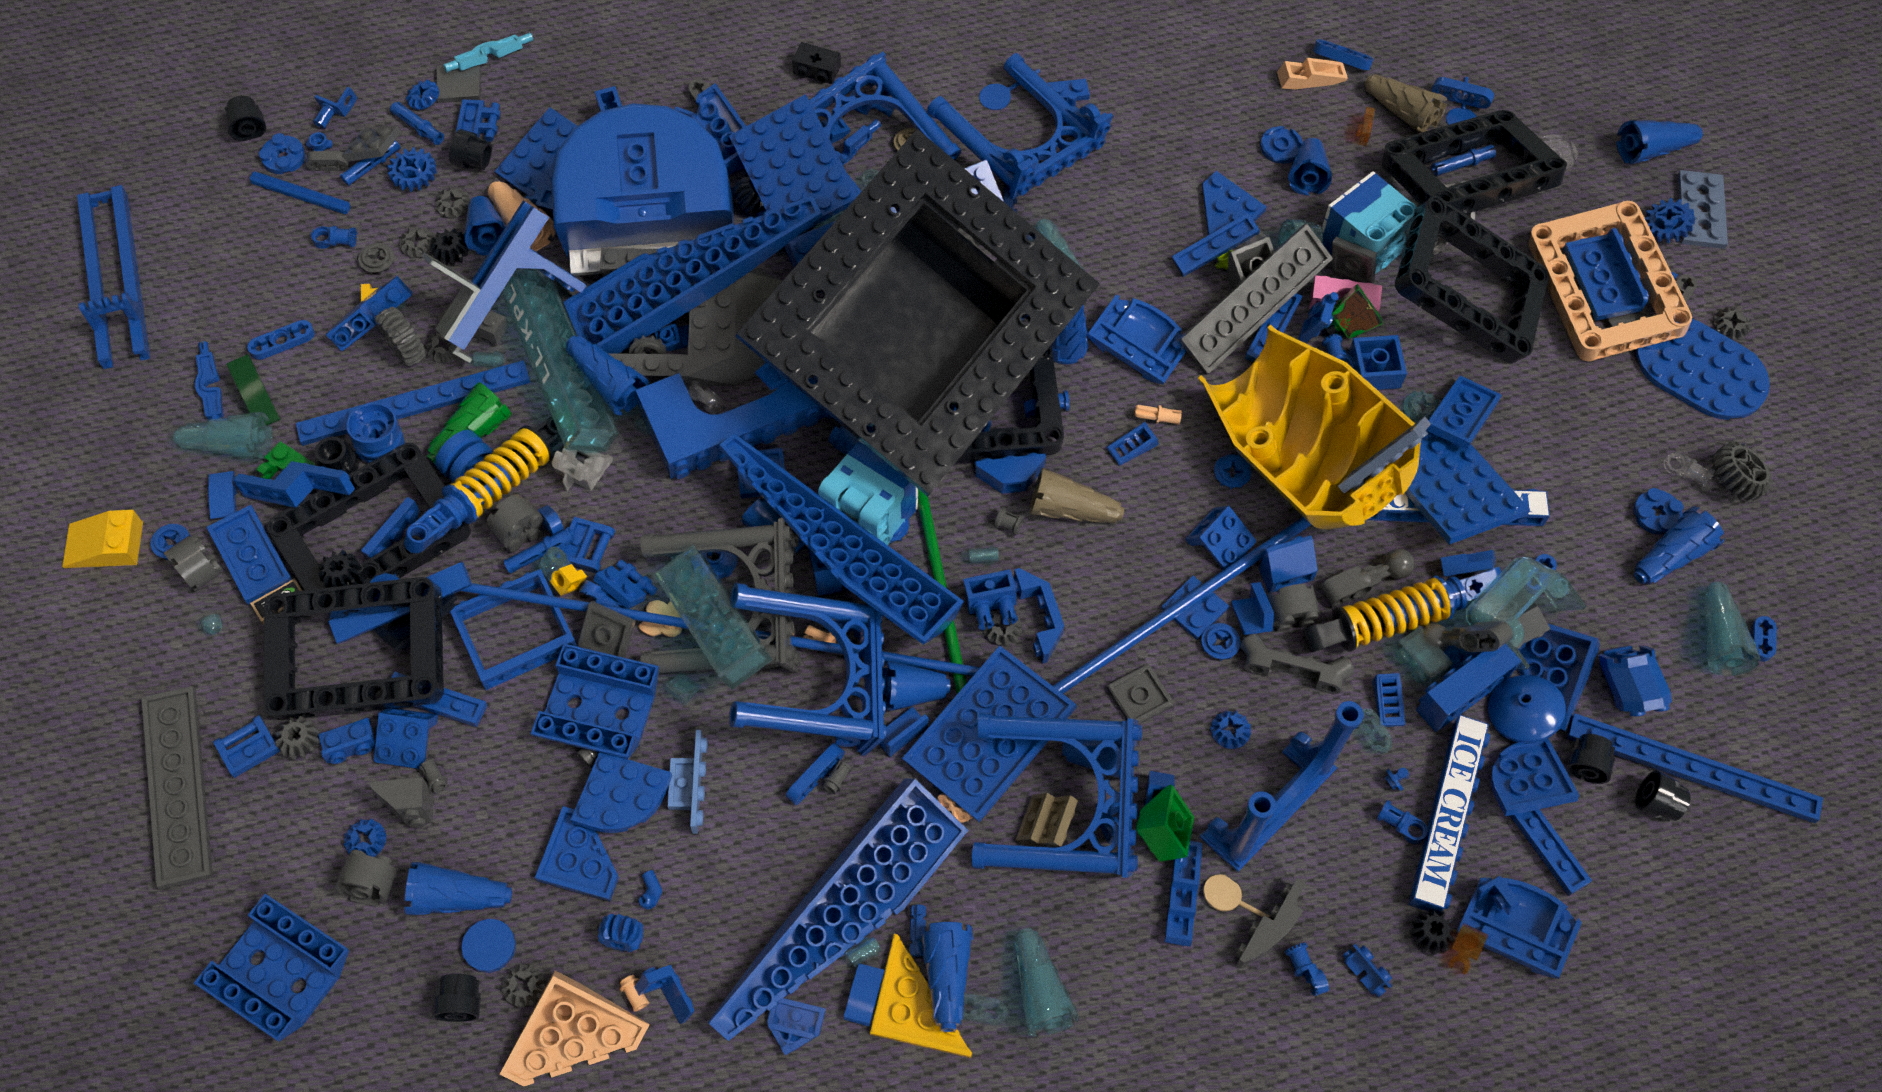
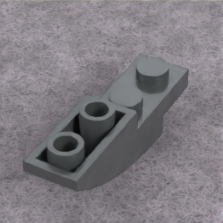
(1269, 932)

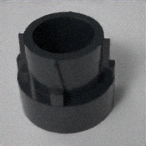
(244, 119)
(469, 150)
(336, 455)
(1592, 759)
(1662, 796)
(457, 998)

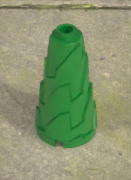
(477, 412)

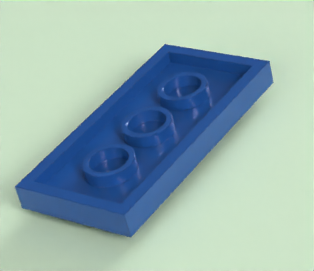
(1463, 412)
(249, 554)

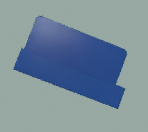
(1254, 613)
(903, 731)

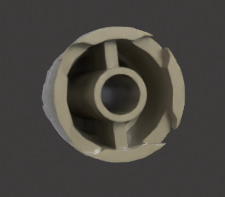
(1408, 102)
(1063, 498)

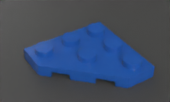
(1227, 202)
(577, 860)

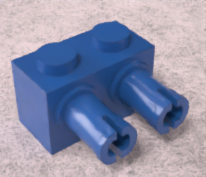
(990, 593)

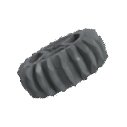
(400, 336)
(1742, 471)

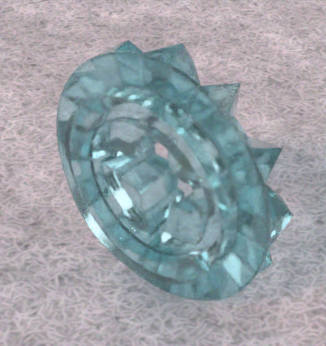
(1414, 411)

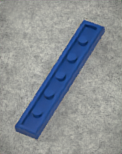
(449, 580)

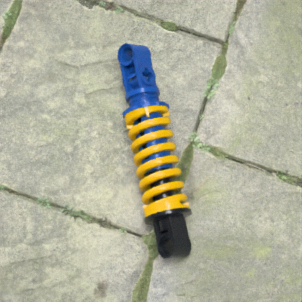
(485, 483)
(1397, 611)

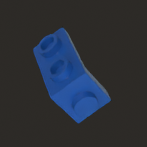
(671, 986)

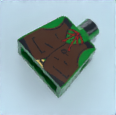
(1354, 314)

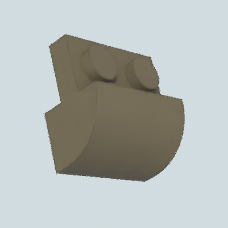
(1046, 820)

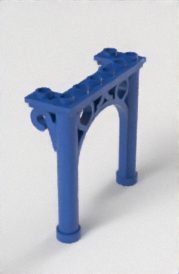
(878, 73)
(1021, 168)
(838, 619)
(1269, 813)
(1065, 857)

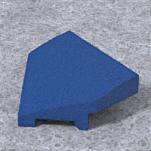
(795, 1023)

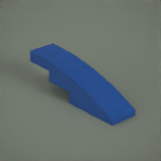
(1183, 897)

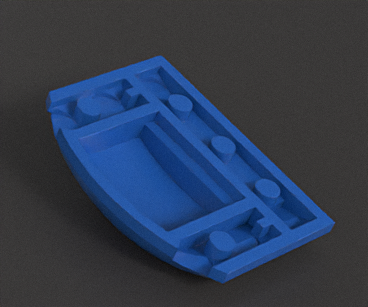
(1139, 337)
(1533, 935)

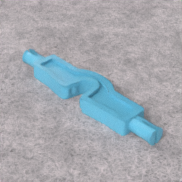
(479, 53)

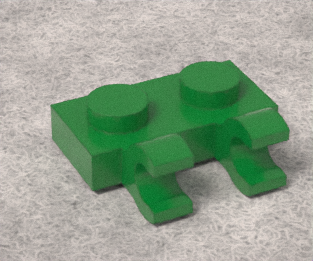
(278, 459)

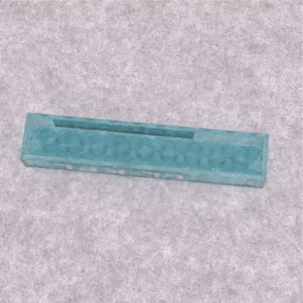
(544, 331)

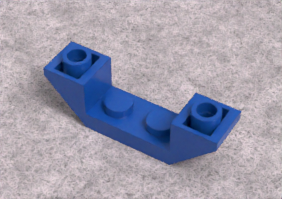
(1029, 586)

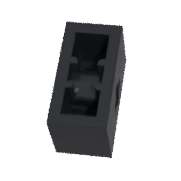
(816, 63)

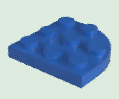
(1531, 778)
(620, 794)

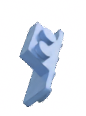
(685, 785)

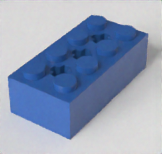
(1466, 686)

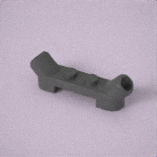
(1327, 676)

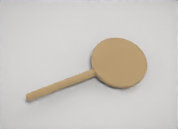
(1226, 895)

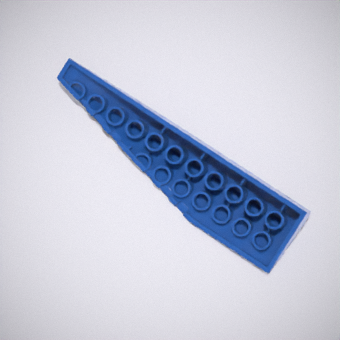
(679, 278)
(849, 550)
(851, 899)

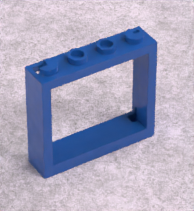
(521, 663)

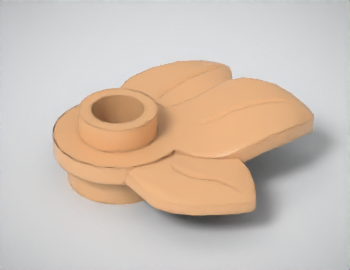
(654, 629)

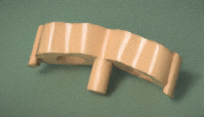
(957, 811)

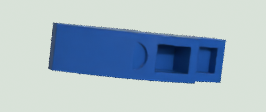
(362, 317)

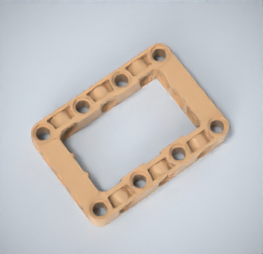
(1647, 260)

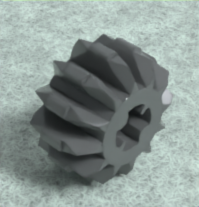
(289, 745)

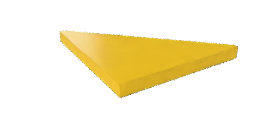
(906, 1007)

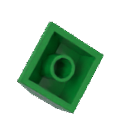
(1166, 825)

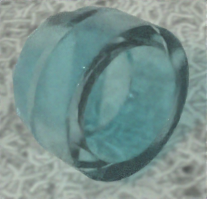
(211, 624)

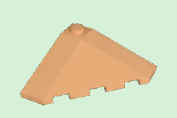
(569, 1028)

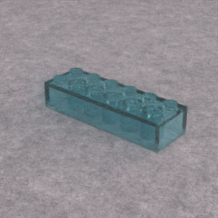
(708, 614)

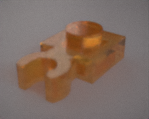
(1364, 129)
(1469, 945)

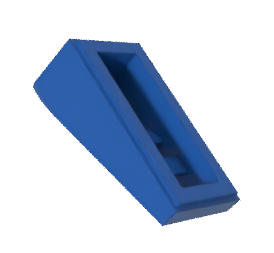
(1136, 451)
(1396, 688)

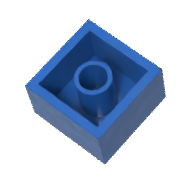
(1379, 361)

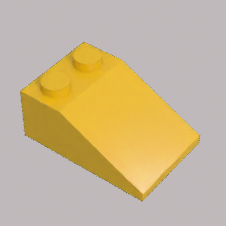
(104, 540)

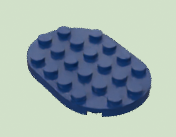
(1707, 372)

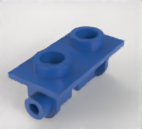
(1375, 977)

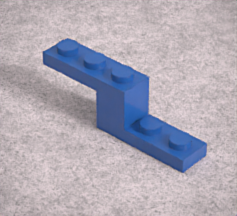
(294, 484)

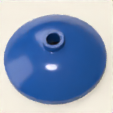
(1531, 720)

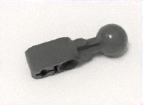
(1359, 581)
(1474, 638)

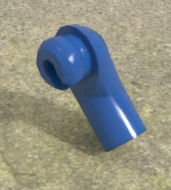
(653, 891)

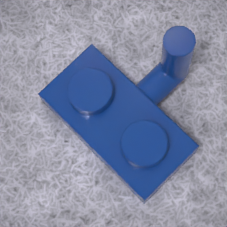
(1072, 90)

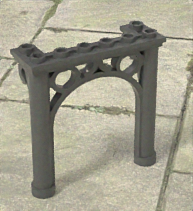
(780, 542)

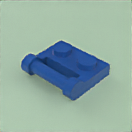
(584, 532)
(249, 752)

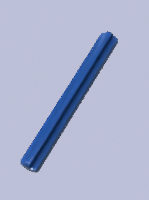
(300, 192)

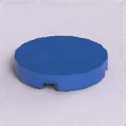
(1280, 144)
(488, 945)

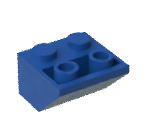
(1288, 563)

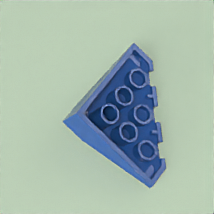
(720, 121)
(1564, 660)

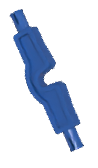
(857, 141)
(207, 375)

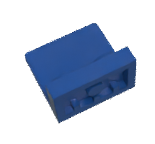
(1222, 536)
(403, 737)

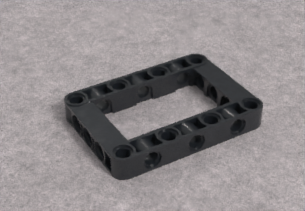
(1540, 169)
(1529, 277)
(1026, 440)
(382, 473)
(353, 697)

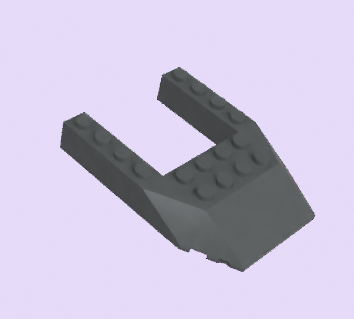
(713, 350)

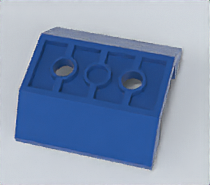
(604, 686)
(292, 953)

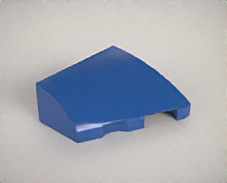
(1468, 562)

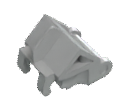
(574, 471)

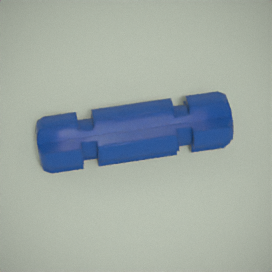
(917, 912)

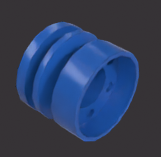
(374, 431)

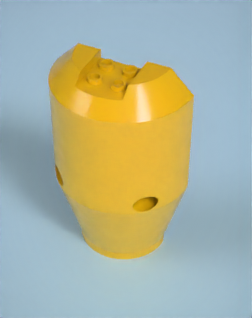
(1310, 424)

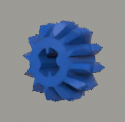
(620, 932)

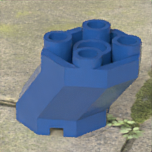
(1635, 680)

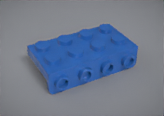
(1607, 275)

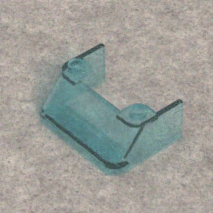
(1516, 591)

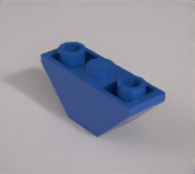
(1011, 472)

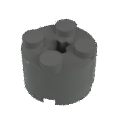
(515, 522)
(192, 563)
(1294, 606)
(366, 878)

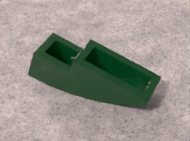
(252, 388)

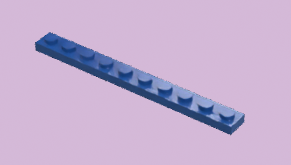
(418, 400)
(1702, 770)

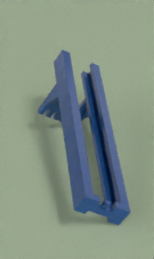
(132, 298)

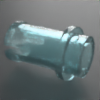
(488, 359)
(984, 555)
(864, 951)

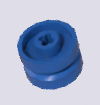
(461, 454)

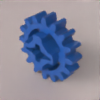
(412, 169)
(1670, 220)

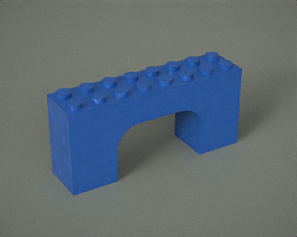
(692, 438)

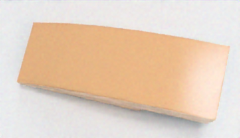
(1311, 73)

